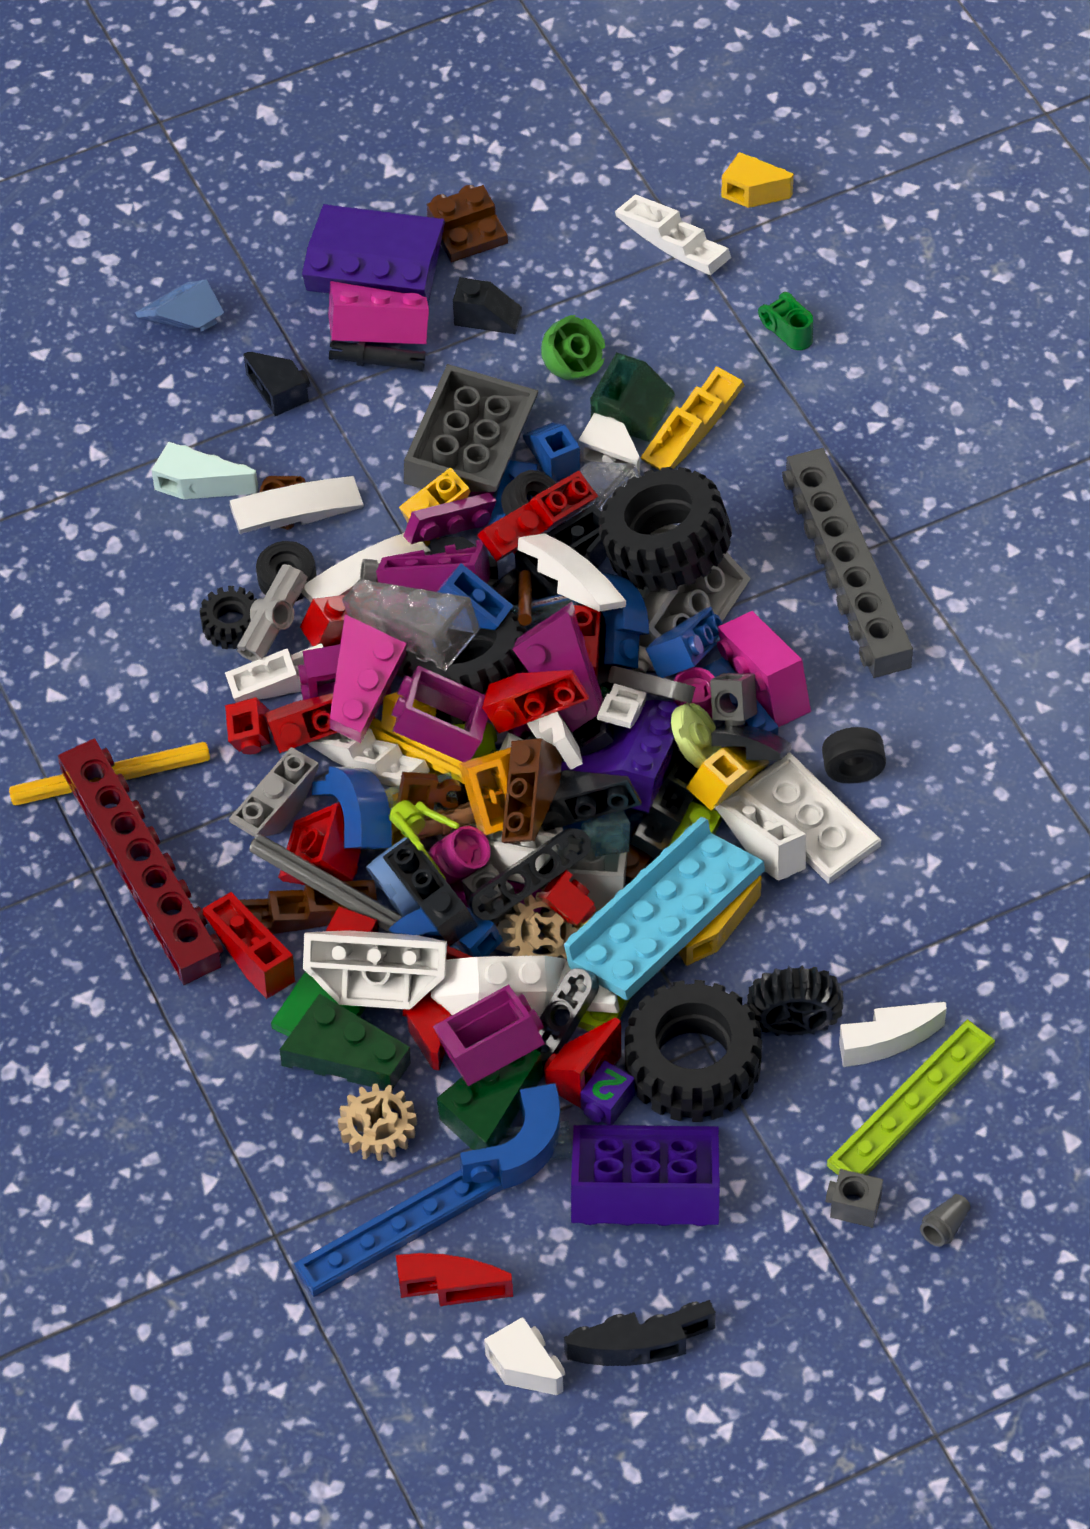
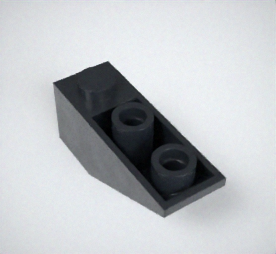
(589, 796)
(430, 892)

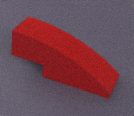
(452, 1277)

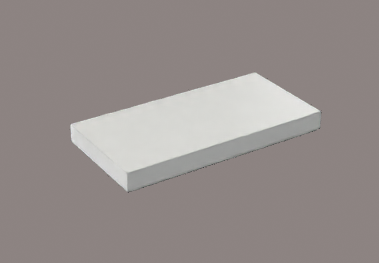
(833, 832)

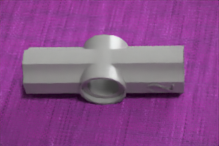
(272, 613)

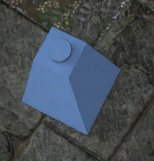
(185, 307)

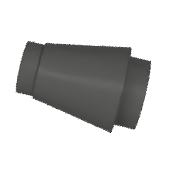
(944, 1221)

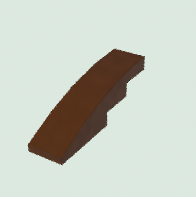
(300, 909)

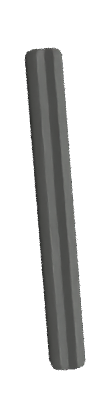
(322, 881)

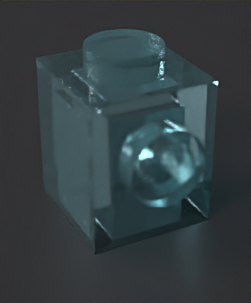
(608, 833)

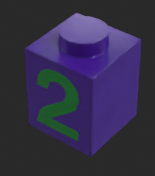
(607, 1094)

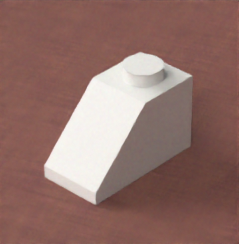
(607, 442)

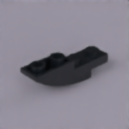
(628, 1343)

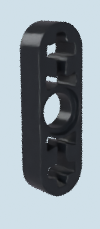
(567, 988)

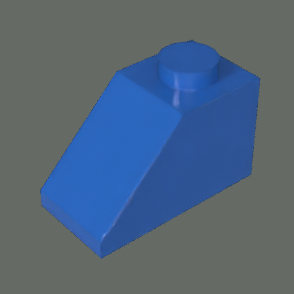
(487, 603)

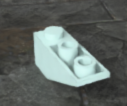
(198, 475)

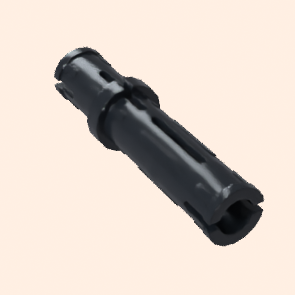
(377, 355)

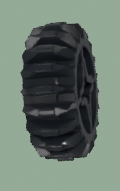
(796, 1001)

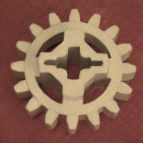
(529, 921)
(386, 1131)

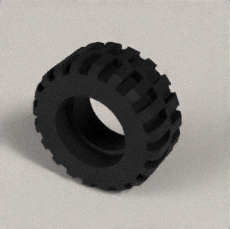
(659, 501)
(481, 662)
(701, 1011)

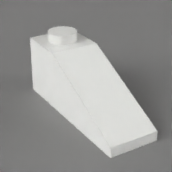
(765, 834)

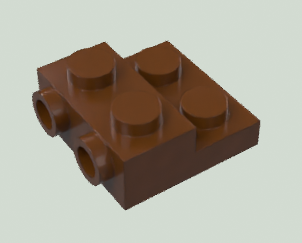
(469, 222)

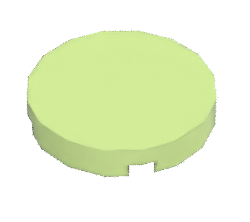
(693, 732)

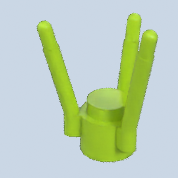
(411, 822)

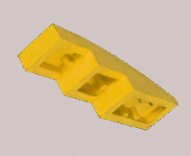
(693, 420)

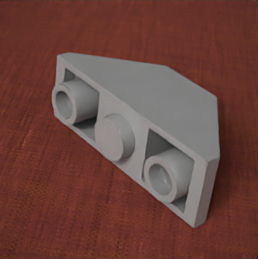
(277, 796)

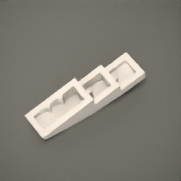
(669, 233)
(296, 503)
(575, 574)
(343, 576)
(269, 677)
(556, 732)
(377, 756)

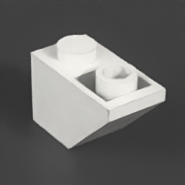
(521, 1359)

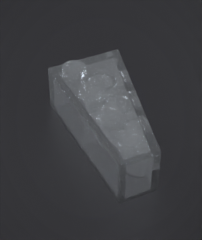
(429, 621)

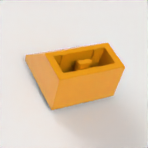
(486, 789)

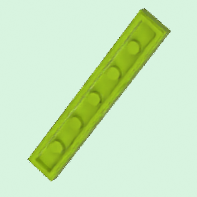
(912, 1100)

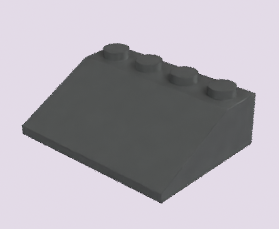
(470, 428)

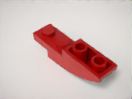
(539, 515)

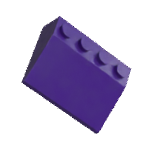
(373, 250)
(638, 752)
(645, 1175)

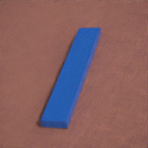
(391, 1231)

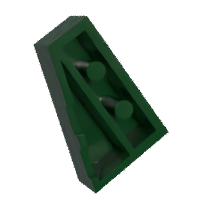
(344, 1046)
(487, 1107)

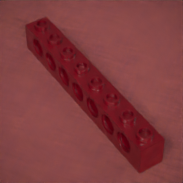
(188, 959)

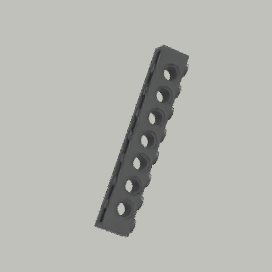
(847, 563)

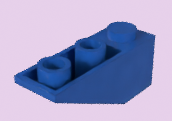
(685, 643)

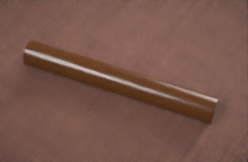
(525, 598)

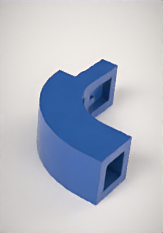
(625, 625)
(363, 806)
(477, 943)
(527, 1151)

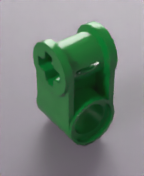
(788, 321)

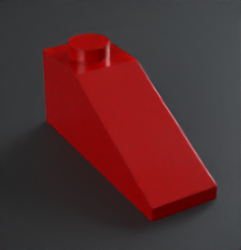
(251, 945)

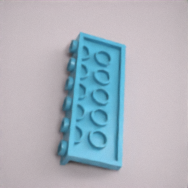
(662, 909)

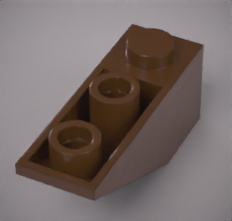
(530, 788)

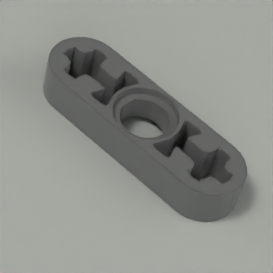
(651, 684)

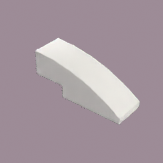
(890, 1032)

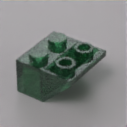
(633, 396)

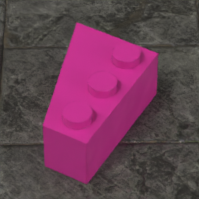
(363, 676)

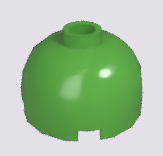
(573, 348)

